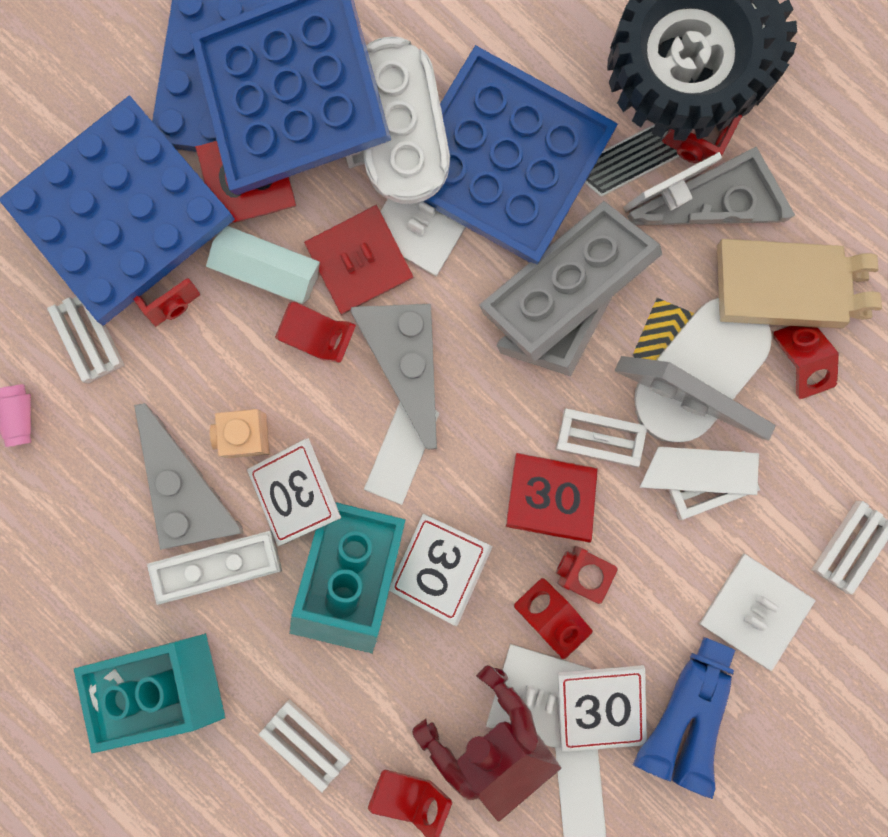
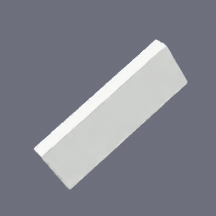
(214, 567)

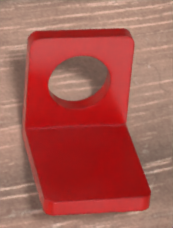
(698, 150)
(170, 304)
(314, 333)
(809, 352)
(569, 573)
(558, 623)
(408, 800)

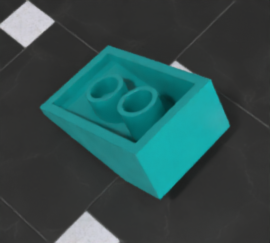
(348, 579)
(162, 694)

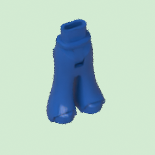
(699, 695)

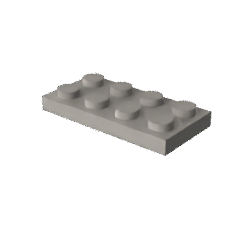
(570, 280)

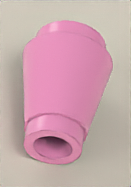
(15, 415)

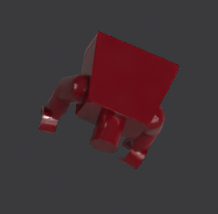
(504, 763)

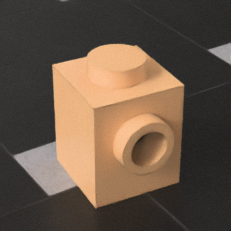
(240, 434)

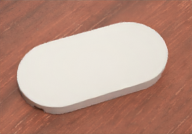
(418, 156)
(713, 352)

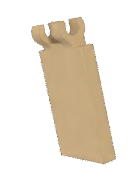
(793, 284)

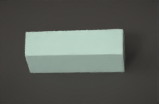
(263, 264)

